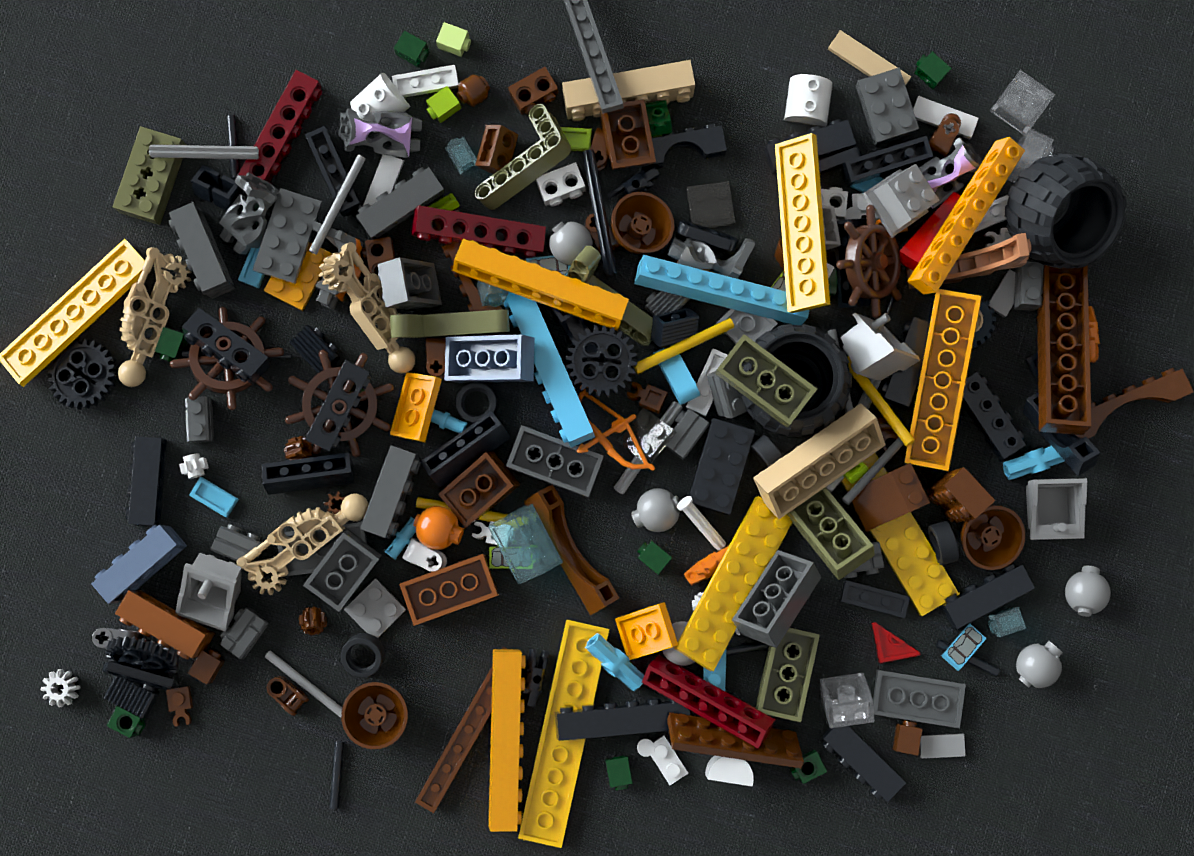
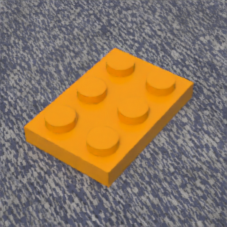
(299, 293)
(415, 407)
(646, 631)

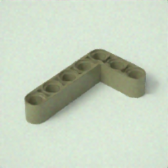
(528, 165)
(634, 321)
(449, 324)

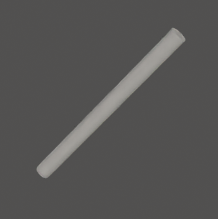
(337, 204)
(303, 682)

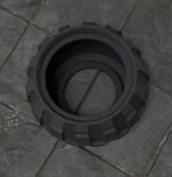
(1087, 224)
(831, 376)

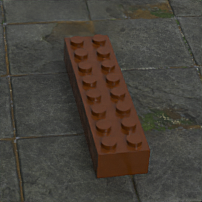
(1064, 352)

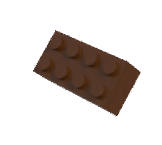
(960, 495)

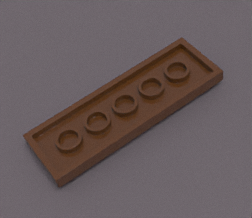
(705, 737)

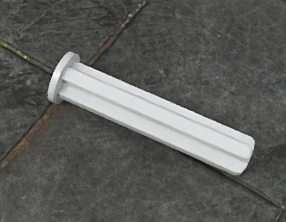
(701, 523)

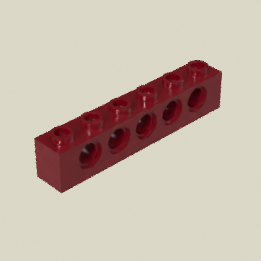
(298, 84)
(533, 234)
(708, 701)

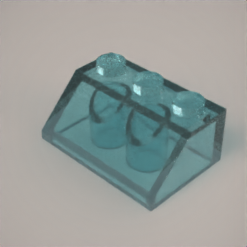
(525, 544)

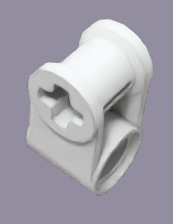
(422, 556)

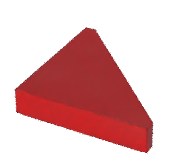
(890, 646)

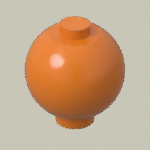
(438, 528)

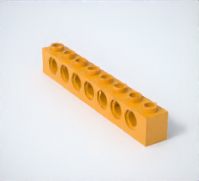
(966, 216)

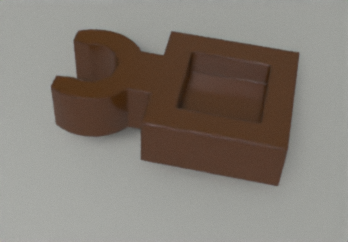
(650, 398)
(179, 701)

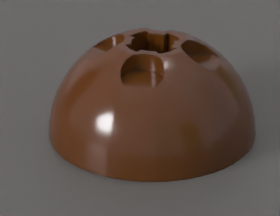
(645, 214)
(993, 538)
(361, 716)

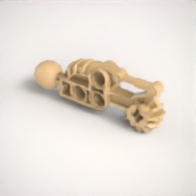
(135, 323)
(400, 358)
(304, 525)

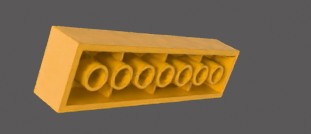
(943, 378)

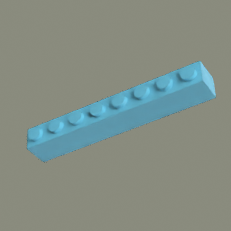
(716, 289)
(551, 371)

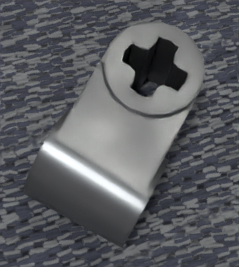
(111, 633)

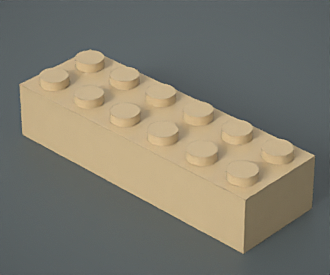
(652, 84)
(819, 461)

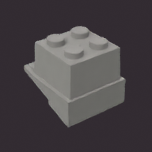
(901, 199)
(875, 349)
(1056, 508)
(209, 591)

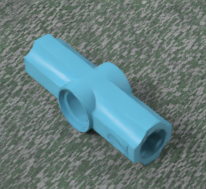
(1031, 462)
(615, 662)

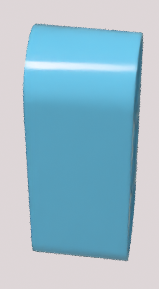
(679, 379)

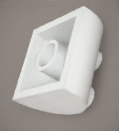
(377, 97)
(808, 100)
(729, 771)

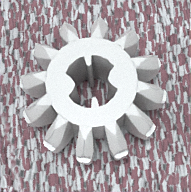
(53, 683)

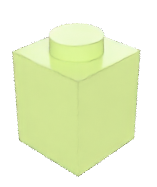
(453, 39)

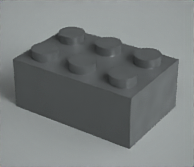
(887, 106)
(409, 284)
(342, 570)

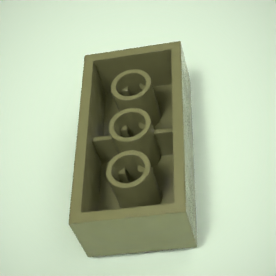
(137, 182)
(780, 378)
(842, 532)
(795, 685)

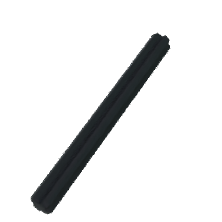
(599, 212)

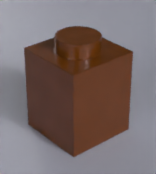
(207, 666)
(907, 738)

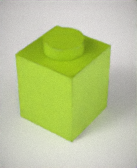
(442, 105)

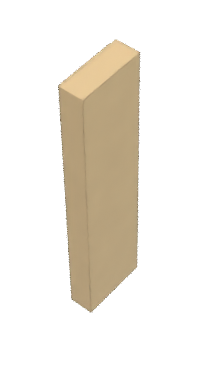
(861, 56)

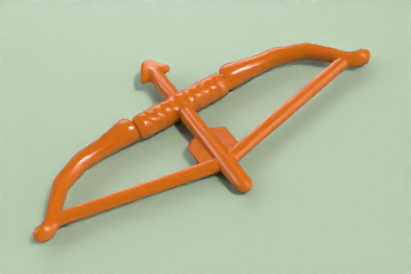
(617, 426)

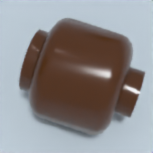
(473, 90)

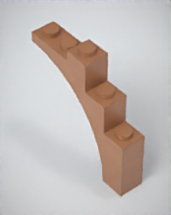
(1004, 255)

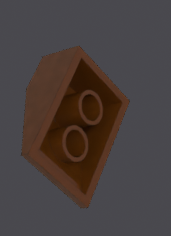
(628, 135)
(479, 488)
(889, 497)

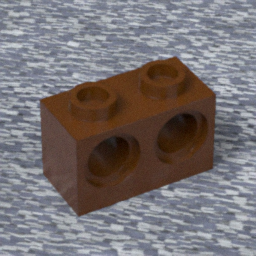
(529, 85)
(496, 148)
(373, 261)

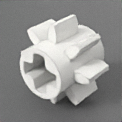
(193, 466)

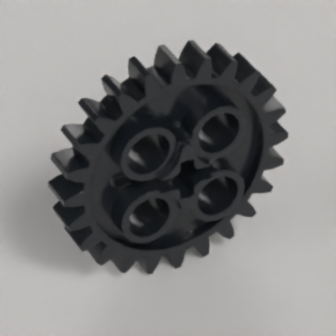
(602, 341)
(70, 391)
(142, 655)

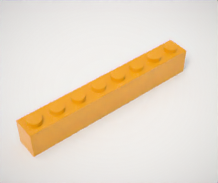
(540, 284)
(505, 740)

